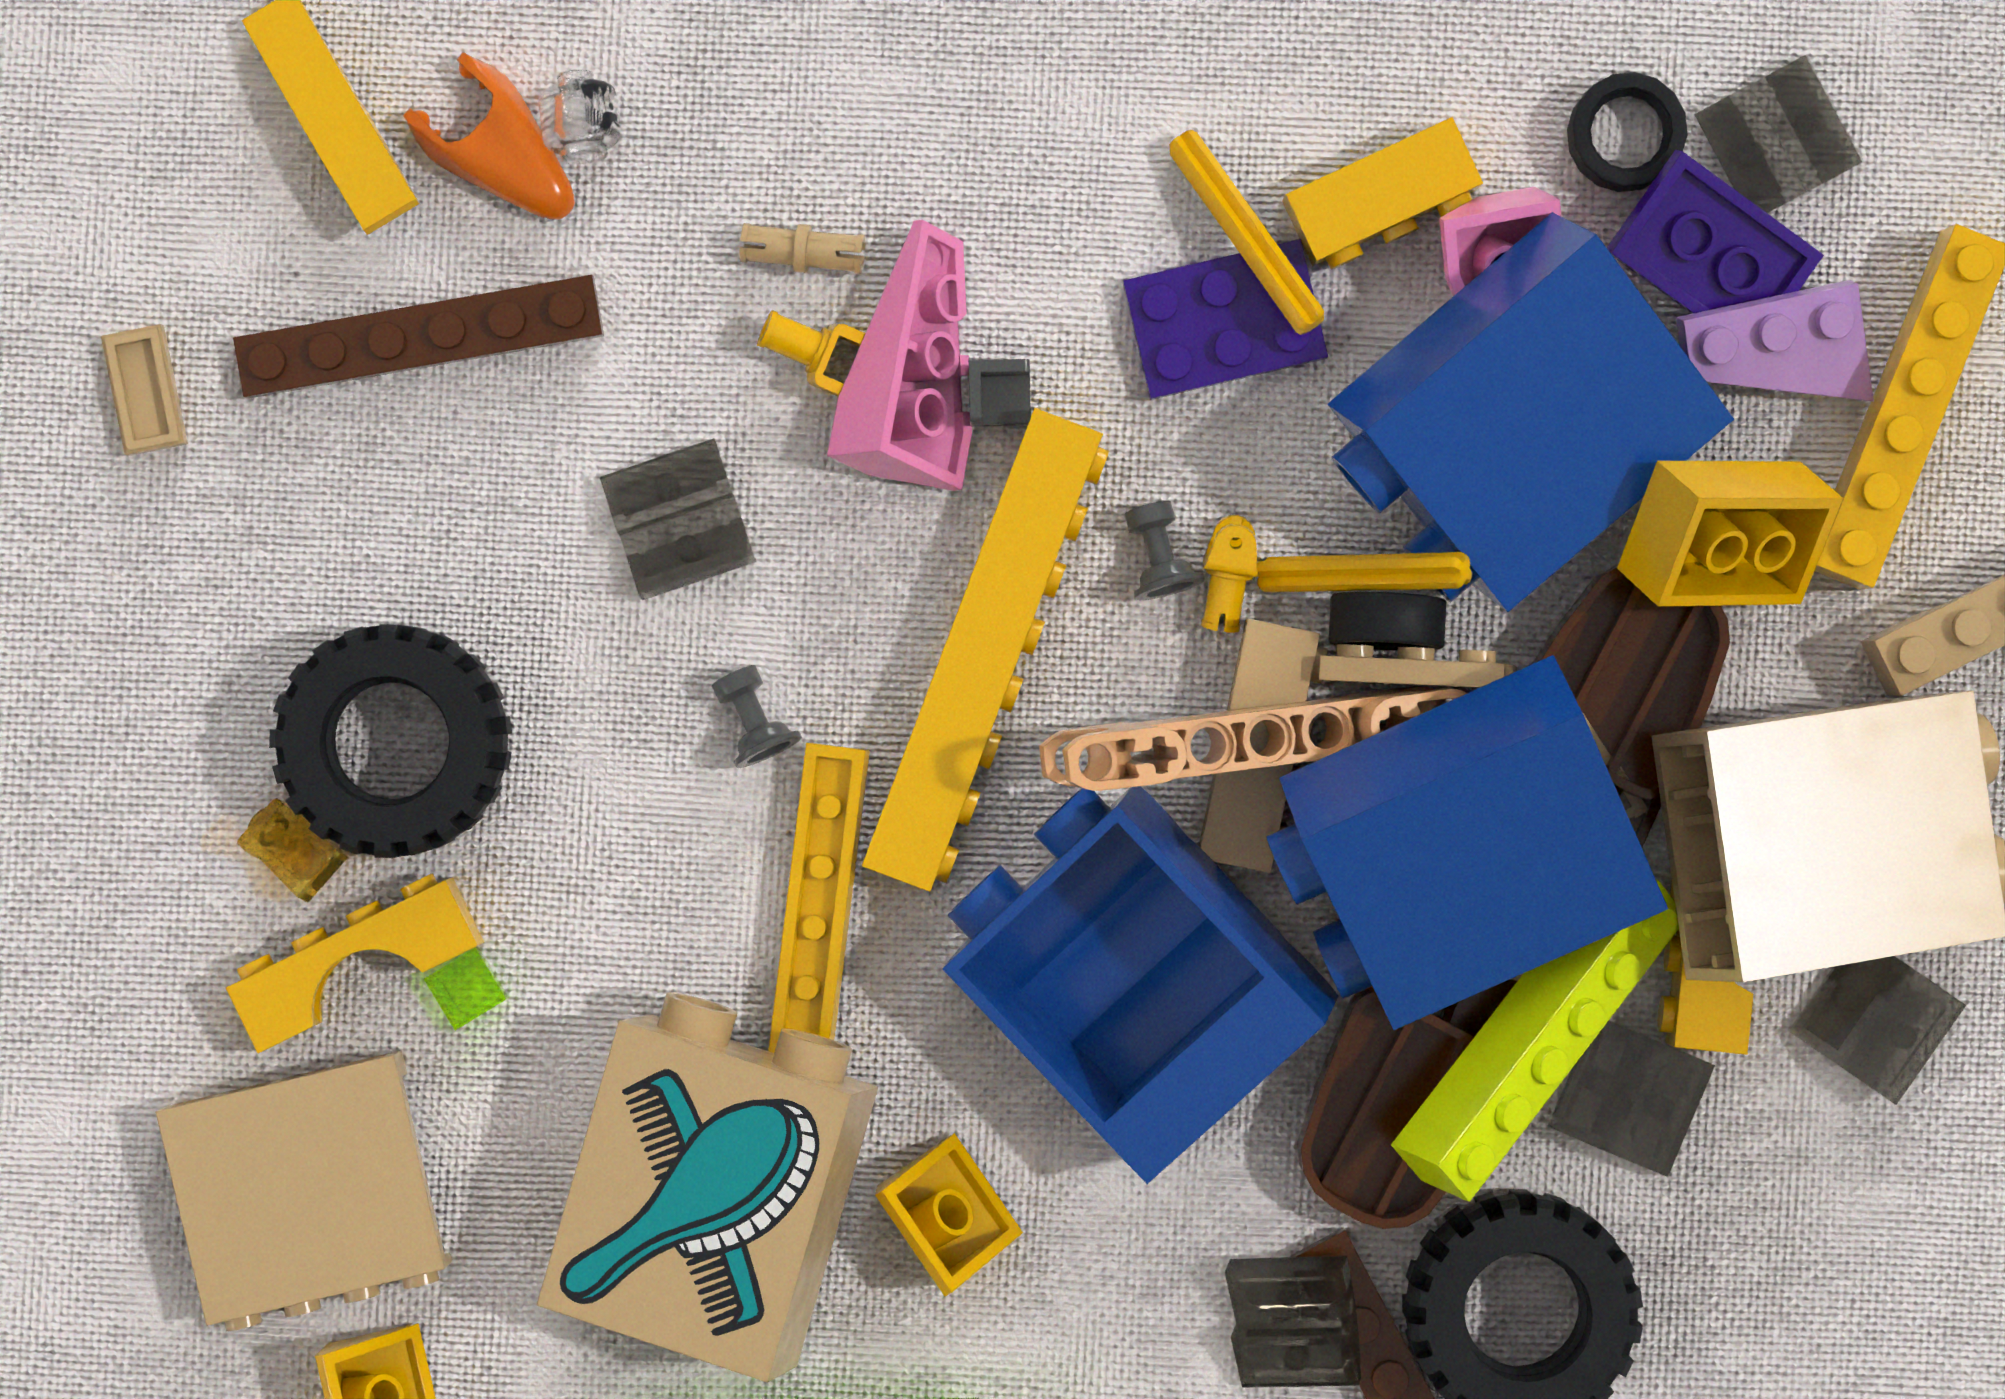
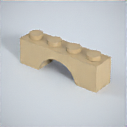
(1939, 639)

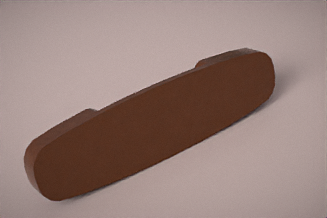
(1634, 677)

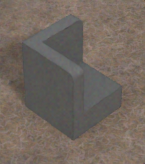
(999, 392)

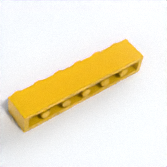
(1910, 403)

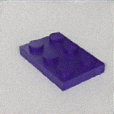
(1709, 242)
(1215, 325)

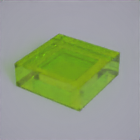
(466, 988)

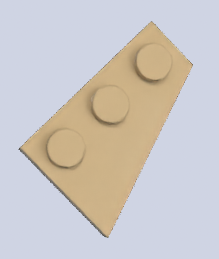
(1412, 666)

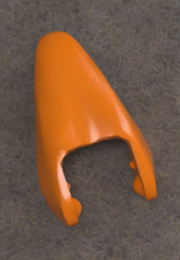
(502, 151)

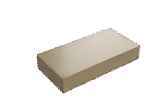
(144, 390)

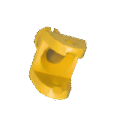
(807, 346)
(1230, 564)

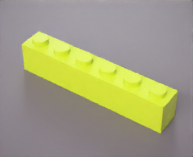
(1525, 1055)

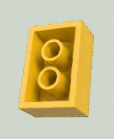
(1729, 533)

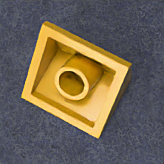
(948, 1213)
(376, 1366)

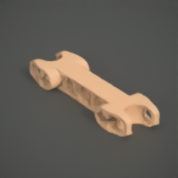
(1167, 742)

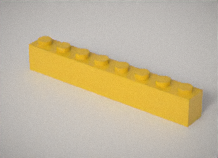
(983, 649)

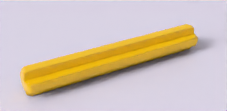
(1246, 232)
(1364, 572)

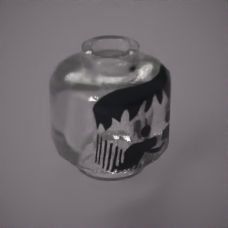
(579, 117)

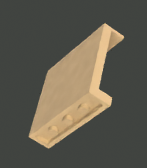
(302, 1191)

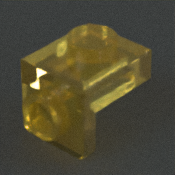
(291, 849)

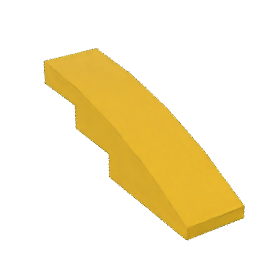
(330, 113)

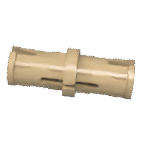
(802, 248)

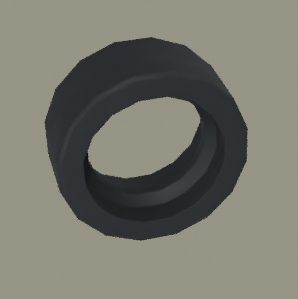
(1616, 86)
(1387, 620)

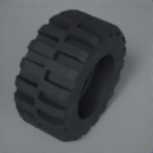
(309, 755)
(1505, 1226)

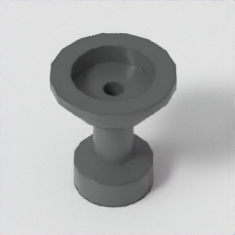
(1165, 574)
(762, 738)

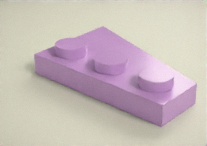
(1784, 343)

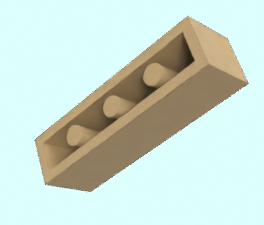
(1249, 804)

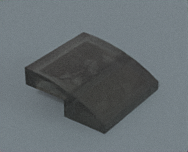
(1779, 136)
(678, 519)
(1878, 1022)
(1632, 1097)
(1294, 1321)

